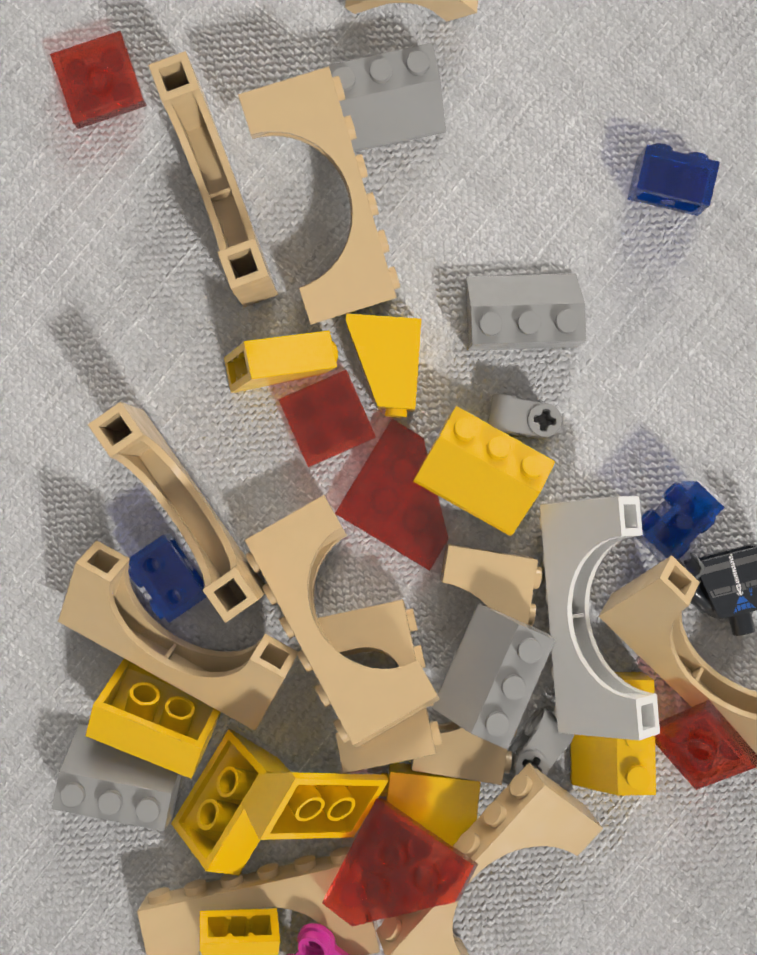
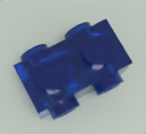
(678, 520)
(173, 574)

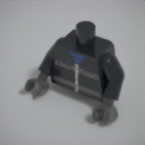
(727, 585)

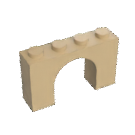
(387, 631)

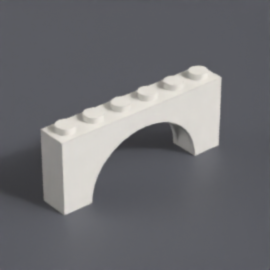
(587, 691)

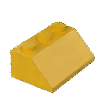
(484, 471)
(152, 720)
(614, 763)
(311, 804)
(213, 814)

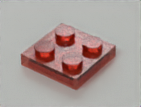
(98, 79)
(327, 418)
(704, 745)

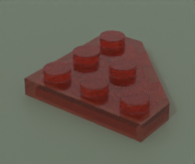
(392, 505)
(396, 869)

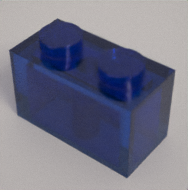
(673, 179)

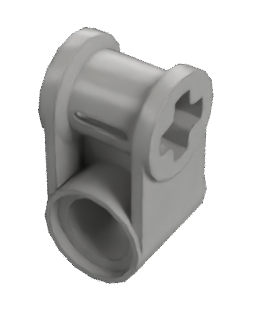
(516, 417)
(539, 742)

